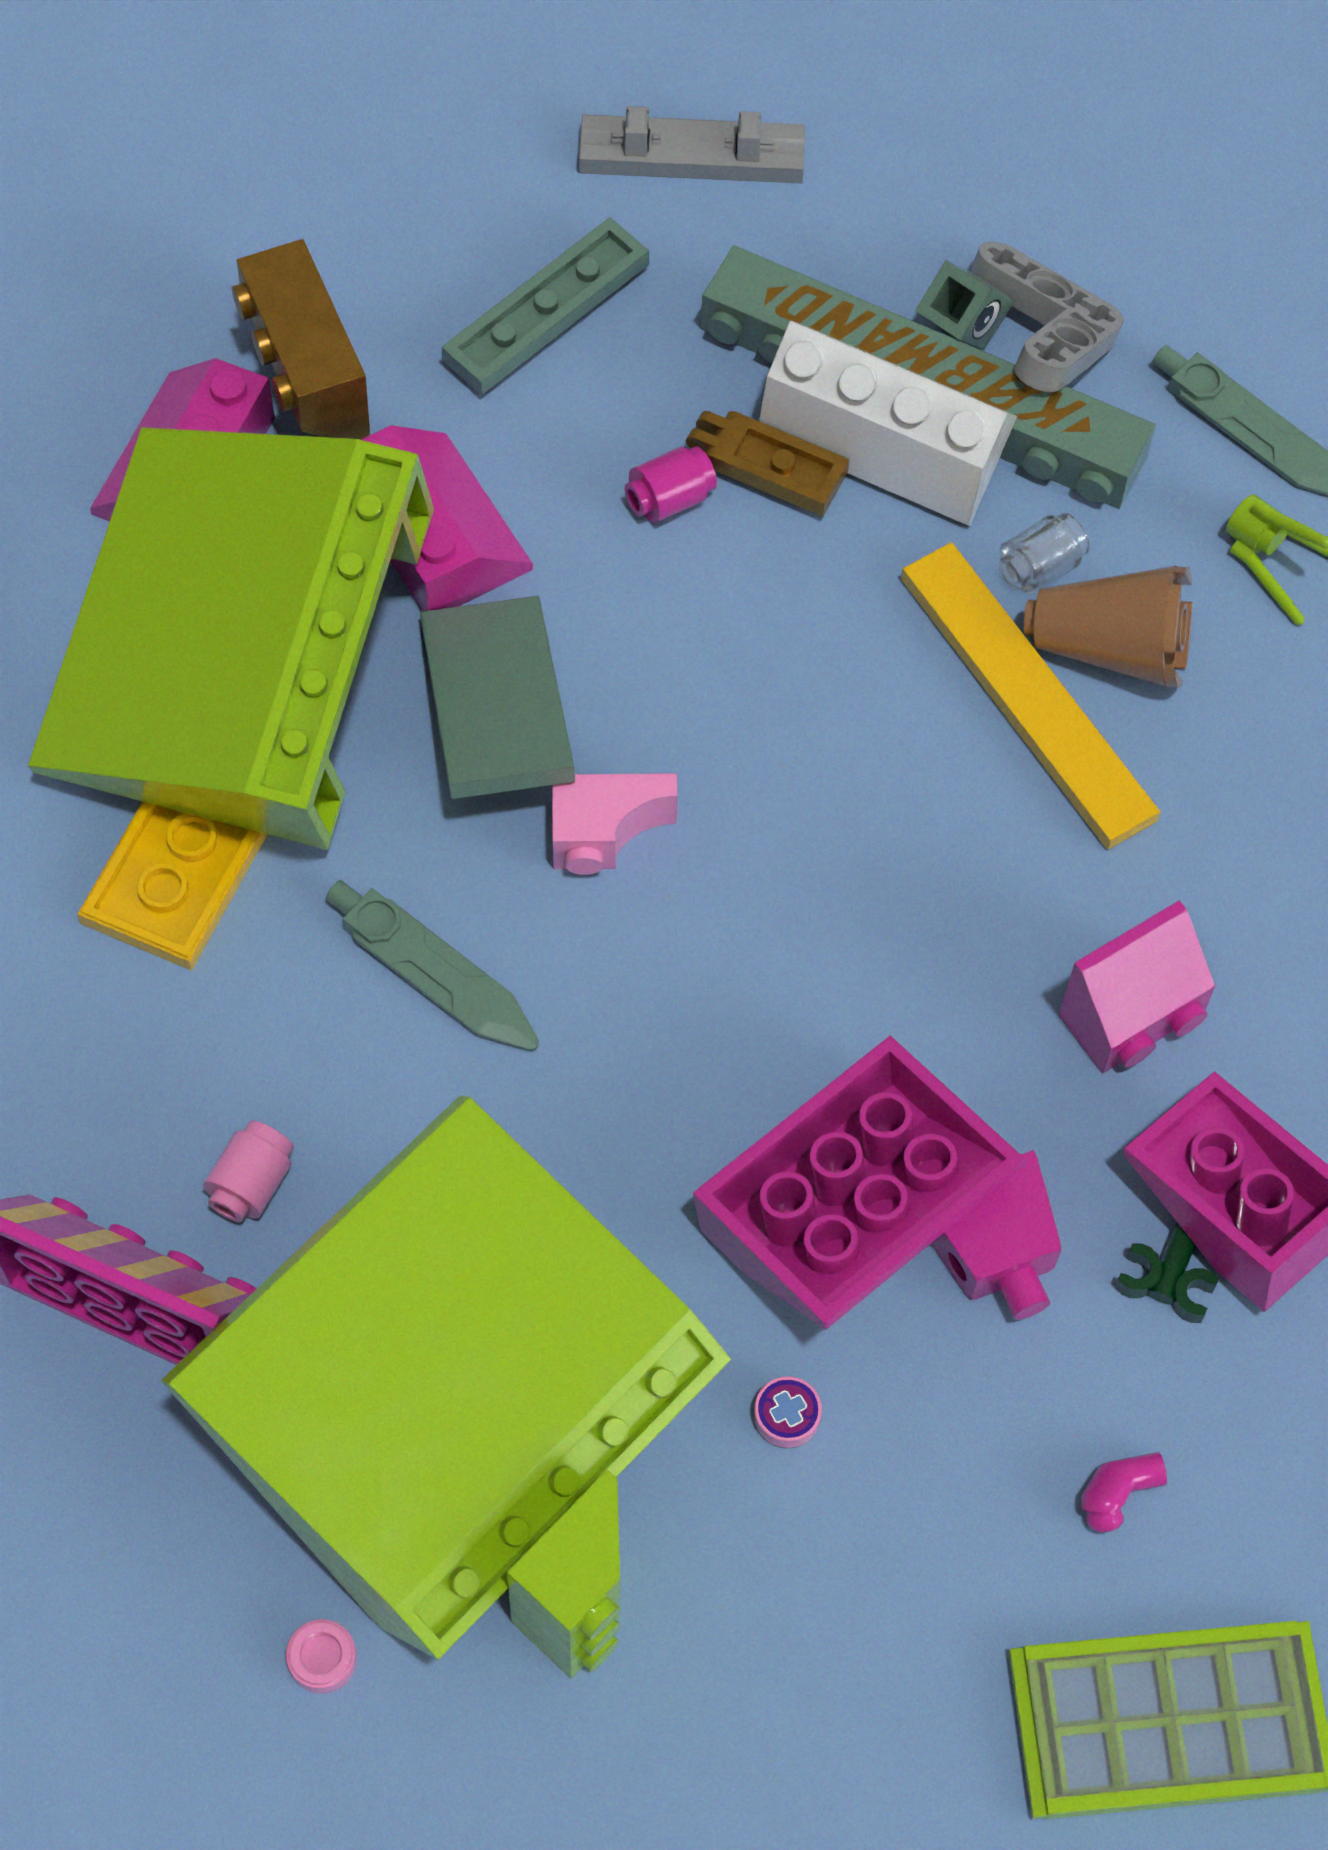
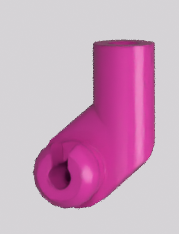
(1114, 1483)

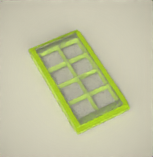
(1170, 1719)

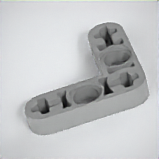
(1076, 322)

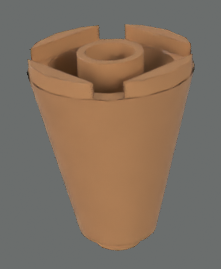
(1118, 623)

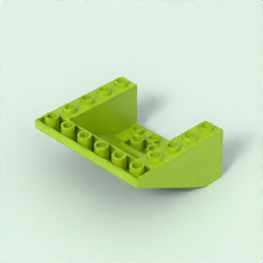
(231, 624)
(444, 1375)

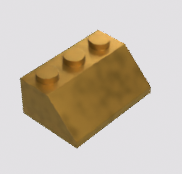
(303, 341)

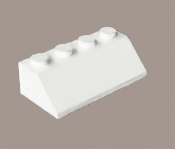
(887, 421)

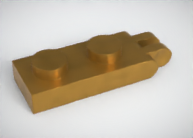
(770, 459)

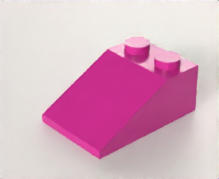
(1238, 1188)

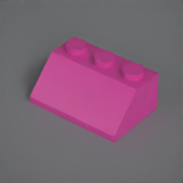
(197, 398)
(467, 539)

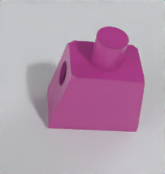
(1006, 1243)

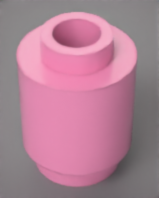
(248, 1172)

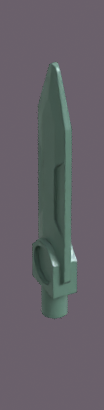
(1246, 419)
(433, 967)

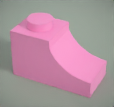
(605, 812)

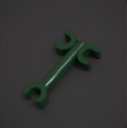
(1167, 1278)

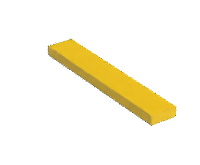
(1030, 696)

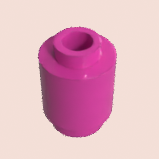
(670, 483)

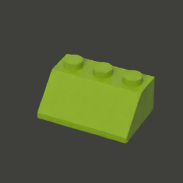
(569, 1582)

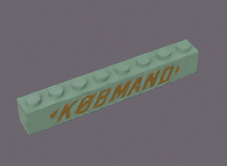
(1055, 433)

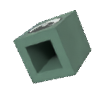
(964, 305)

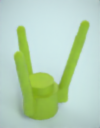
(1264, 528)

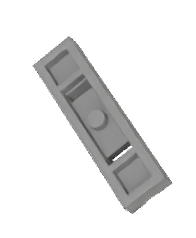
(692, 147)

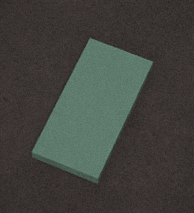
(496, 697)

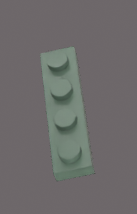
(545, 305)

